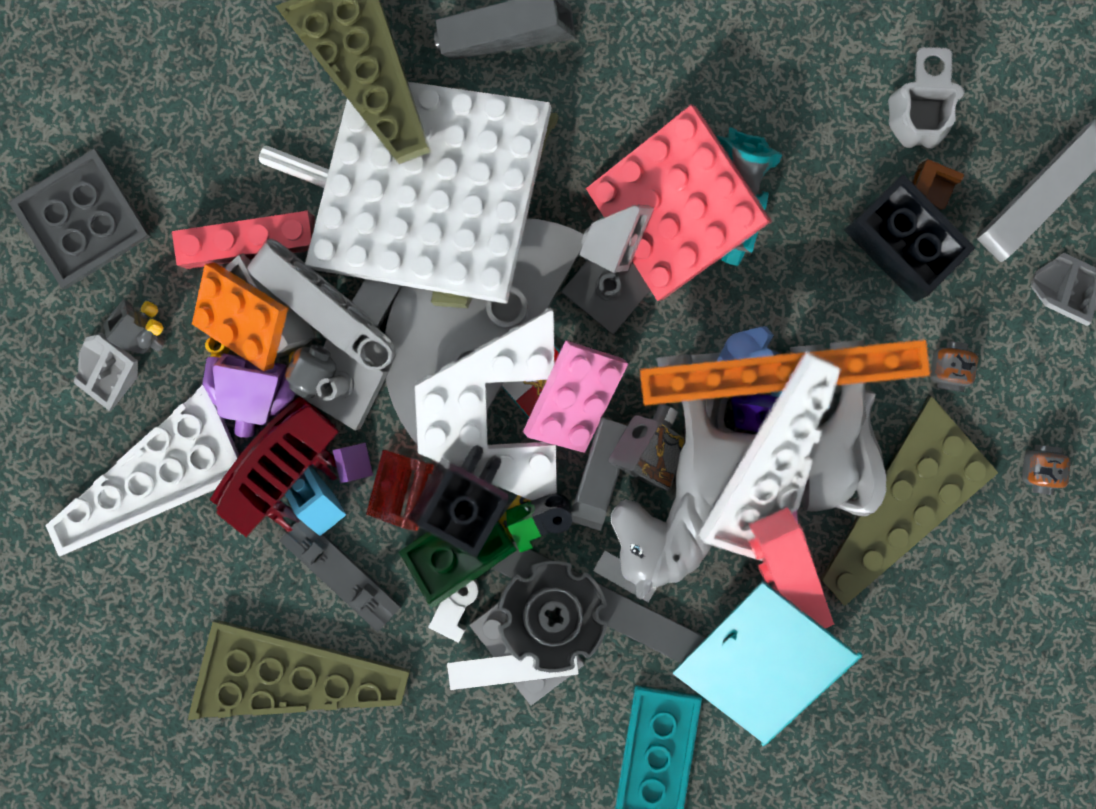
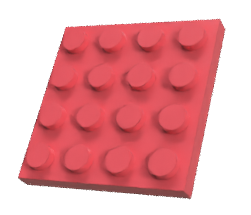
(696, 199)

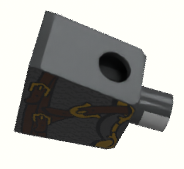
(650, 448)

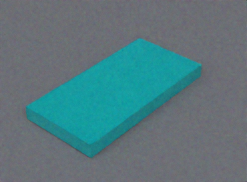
(658, 749)

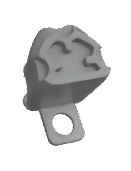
(925, 109)

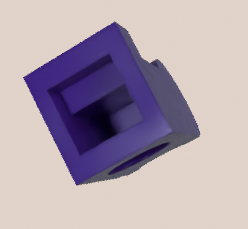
(752, 410)

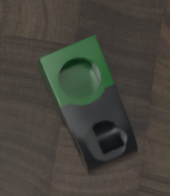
(538, 519)

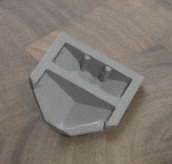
(1067, 287)
(105, 370)

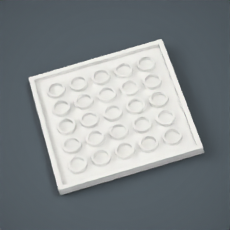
(443, 217)

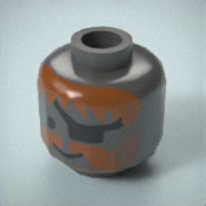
(954, 367)
(308, 368)
(1046, 469)

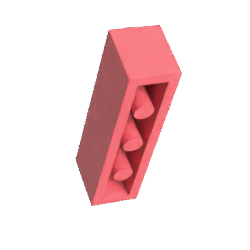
(227, 240)
(789, 564)

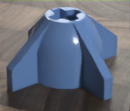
(748, 344)

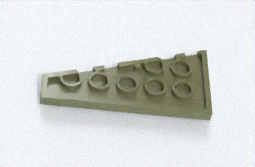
(362, 59)
(272, 674)

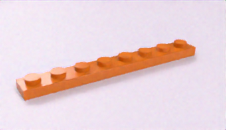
(774, 372)

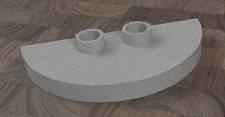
(434, 336)

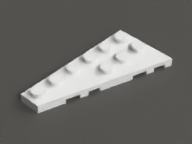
(777, 460)
(162, 471)

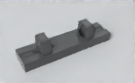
(341, 575)

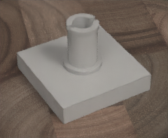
(350, 390)

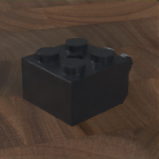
(456, 484)

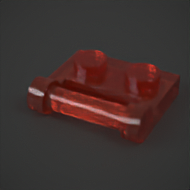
(392, 485)

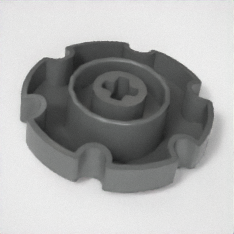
(526, 625)

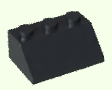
(909, 239)

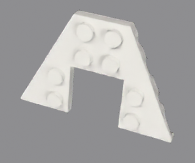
(454, 408)

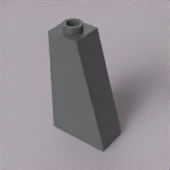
(504, 28)

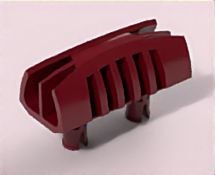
(273, 465)

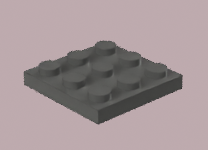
(79, 219)

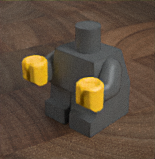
(132, 329)

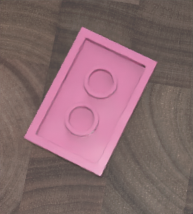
(575, 397)

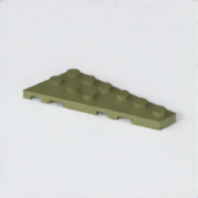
(924, 485)

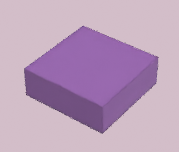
(352, 463)

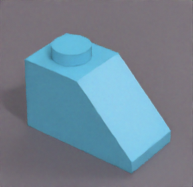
(314, 502)

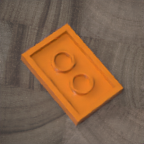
(239, 316)

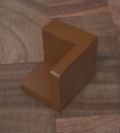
(936, 182)

